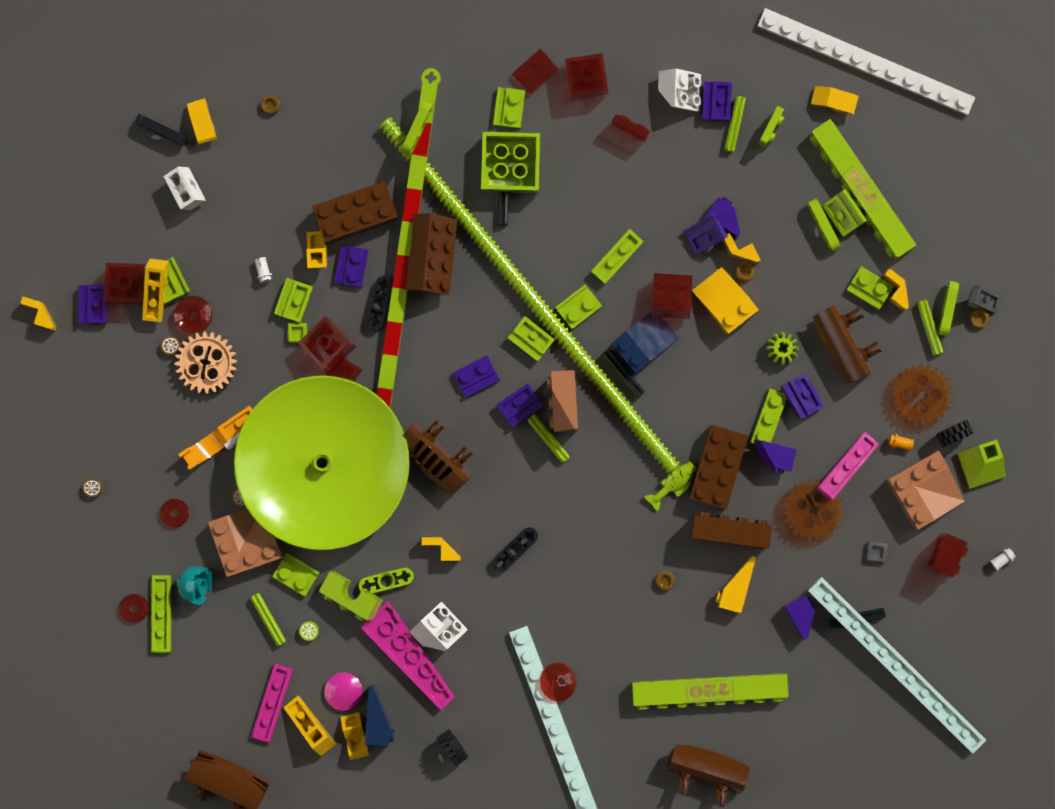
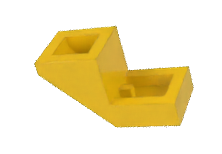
(835, 99)
(201, 121)
(316, 250)
(747, 253)
(899, 297)
(43, 317)
(447, 551)
(354, 736)

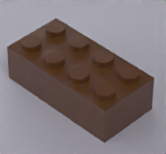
(354, 213)
(431, 254)
(718, 467)
(731, 531)

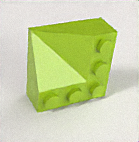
(510, 162)

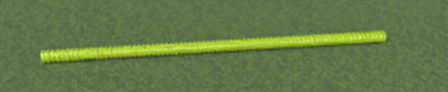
(537, 305)

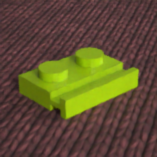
(509, 108)
(775, 120)
(844, 212)
(176, 283)
(869, 288)
(293, 300)
(578, 307)
(531, 338)
(296, 574)

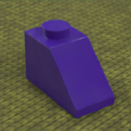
(726, 215)
(776, 456)
(801, 614)

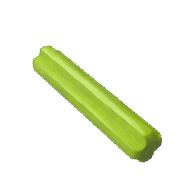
(735, 124)
(929, 327)
(548, 438)
(268, 619)

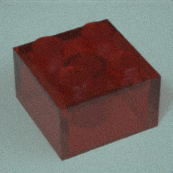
(586, 76)
(124, 283)
(671, 296)
(327, 344)
(947, 555)

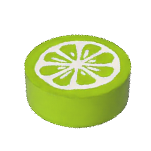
(309, 630)

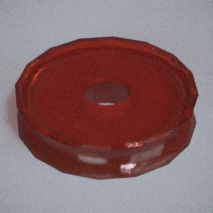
(180, 519)
(125, 608)

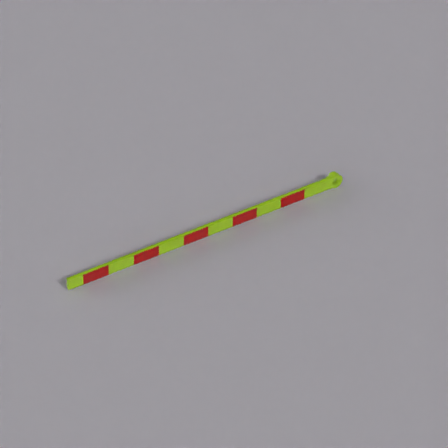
(411, 207)

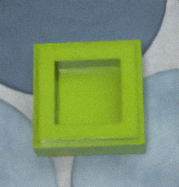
(296, 331)

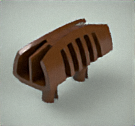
(841, 343)
(435, 460)
(709, 768)
(226, 780)

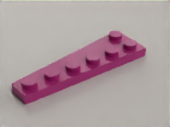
(402, 648)

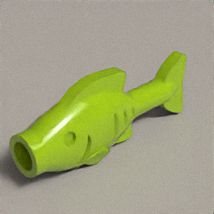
(676, 482)

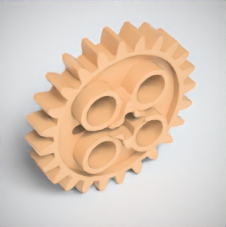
(223, 366)

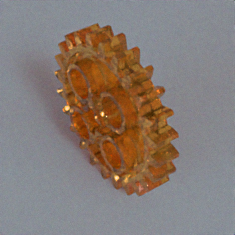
(909, 382)
(796, 516)

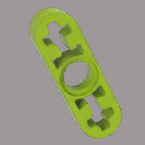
(417, 128)
(823, 225)
(948, 308)
(390, 573)

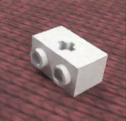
(184, 188)

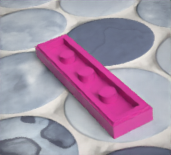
(847, 466)
(272, 703)

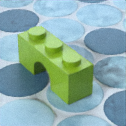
(336, 589)

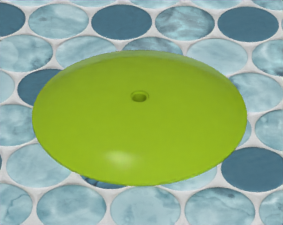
(311, 422)

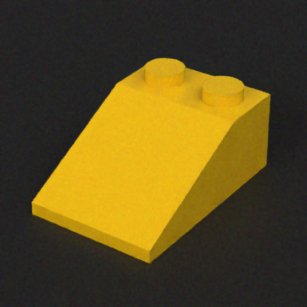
(725, 300)

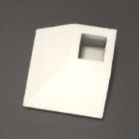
(681, 88)
(438, 629)

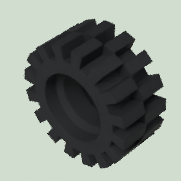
(954, 433)
(452, 747)

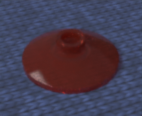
(183, 314)
(550, 685)

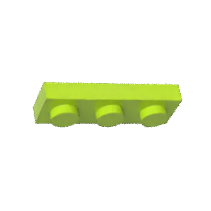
(617, 256)
(769, 416)

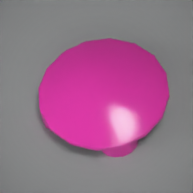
(343, 691)

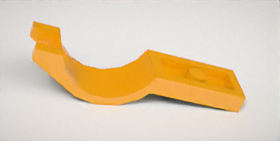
(215, 441)

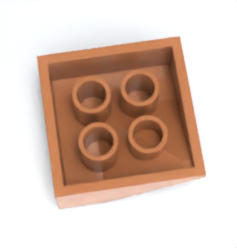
(563, 401)
(926, 490)
(243, 543)

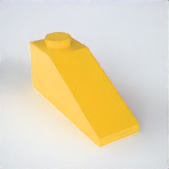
(155, 289)
(735, 591)
(309, 726)

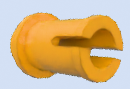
(900, 442)

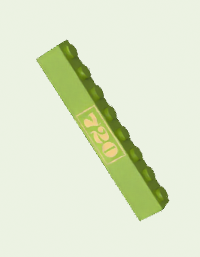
(862, 189)
(710, 690)

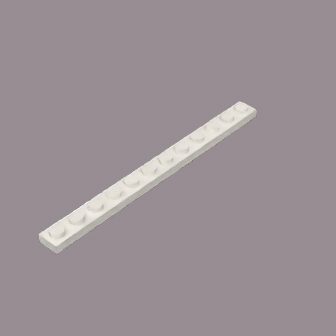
(866, 62)

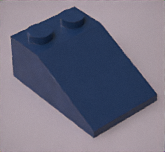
(644, 342)
(378, 723)

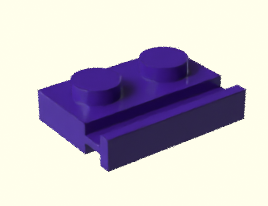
(717, 101)
(705, 233)
(351, 266)
(92, 305)
(476, 376)
(802, 396)
(520, 405)

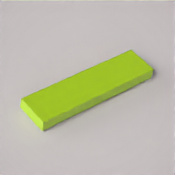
(161, 613)

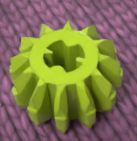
(789, 350)

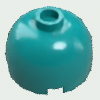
(194, 583)

